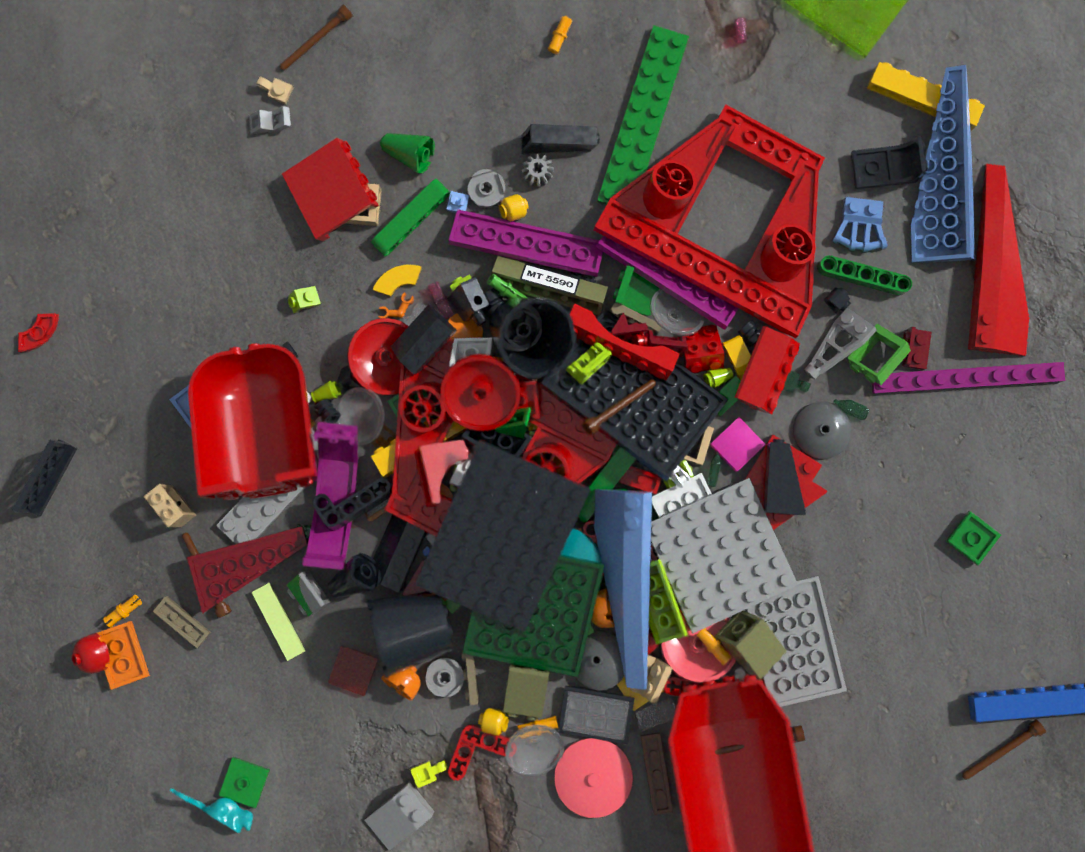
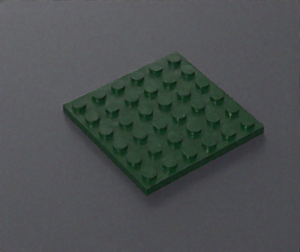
(556, 629)

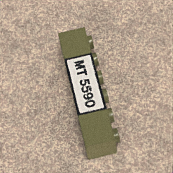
(550, 285)

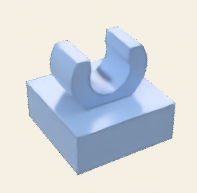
(457, 201)

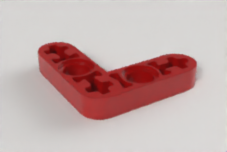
(464, 741)

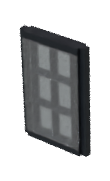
(596, 714)

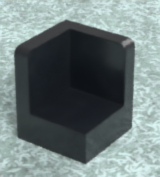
(346, 381)

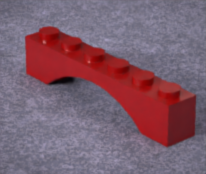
(655, 360)

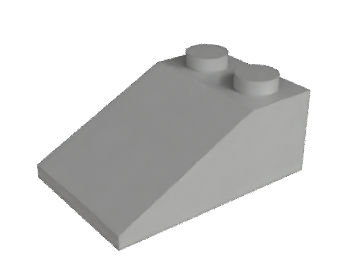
(400, 816)

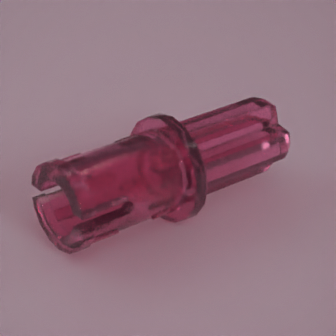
(440, 300)

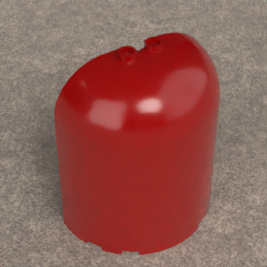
(251, 424)

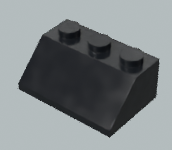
(423, 339)
(505, 442)

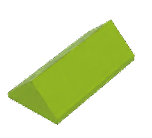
(663, 611)

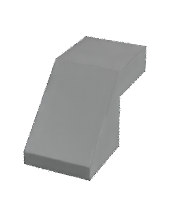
(267, 121)

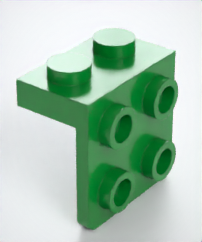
(635, 291)

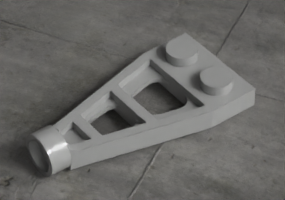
(853, 325)

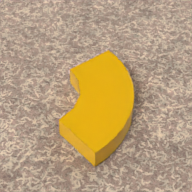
(396, 278)

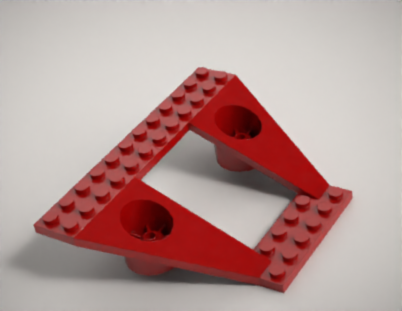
(774, 282)
(557, 433)

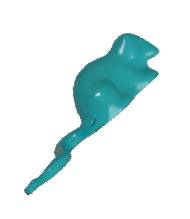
(224, 811)

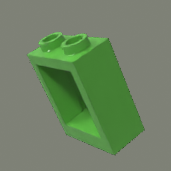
(888, 338)

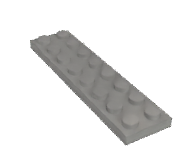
(253, 516)

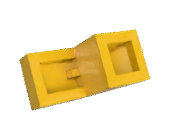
(737, 354)

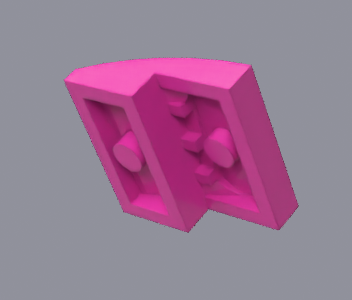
(737, 444)

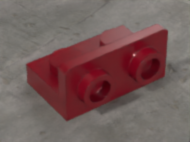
(919, 345)

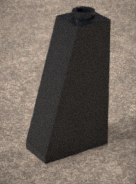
(558, 138)
(782, 485)

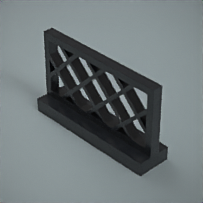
(45, 477)

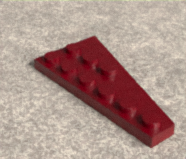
(230, 568)

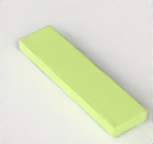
(278, 621)

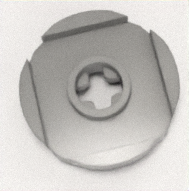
(492, 180)
(444, 688)

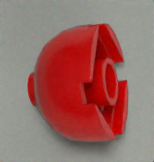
(90, 654)

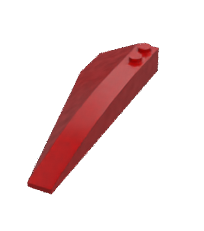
(999, 298)

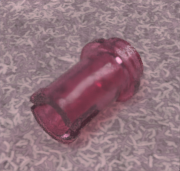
(740, 30)

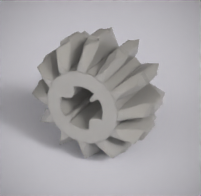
(530, 166)

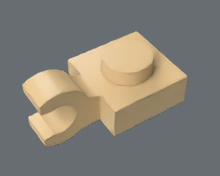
(277, 90)

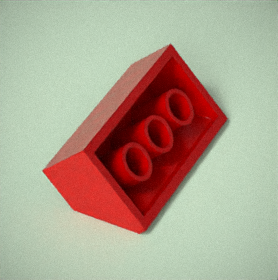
(767, 370)

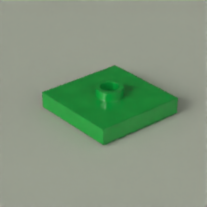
(973, 538)
(244, 782)

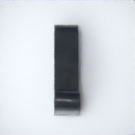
(354, 500)

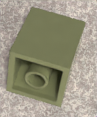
(751, 643)
(525, 692)

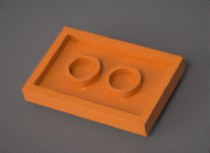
(125, 655)

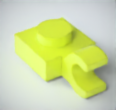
(425, 773)

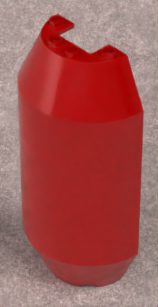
(745, 796)

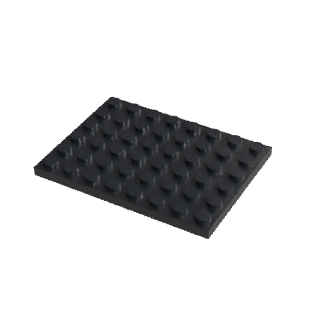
(654, 427)
(502, 536)

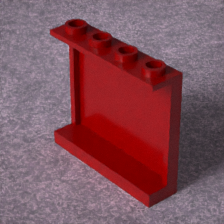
(329, 188)

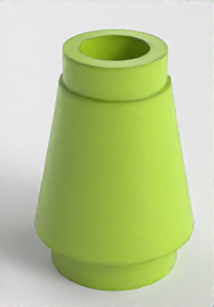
(717, 377)
(326, 391)

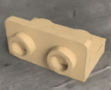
(657, 676)

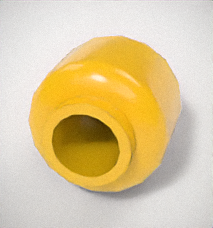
(513, 207)
(493, 721)

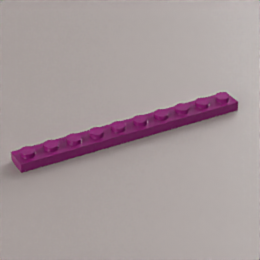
(971, 377)

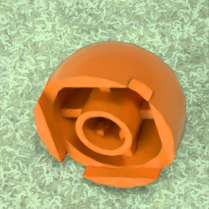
(602, 612)
(405, 683)

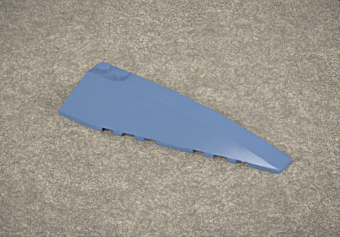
(944, 208)
(624, 548)

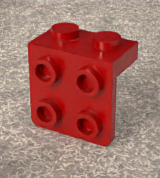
(704, 350)

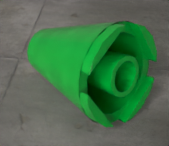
(409, 150)

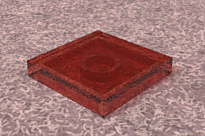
(352, 671)

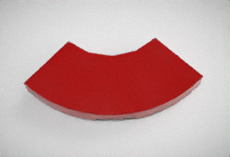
(38, 333)

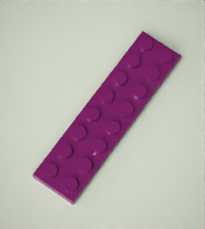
(526, 243)
(696, 298)

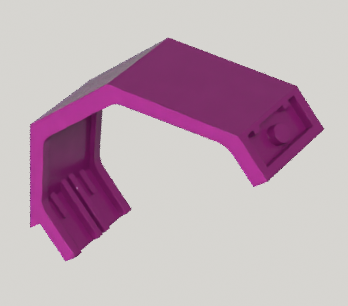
(338, 481)

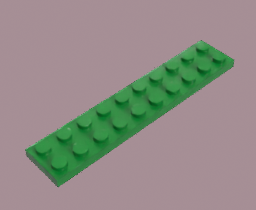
(644, 110)

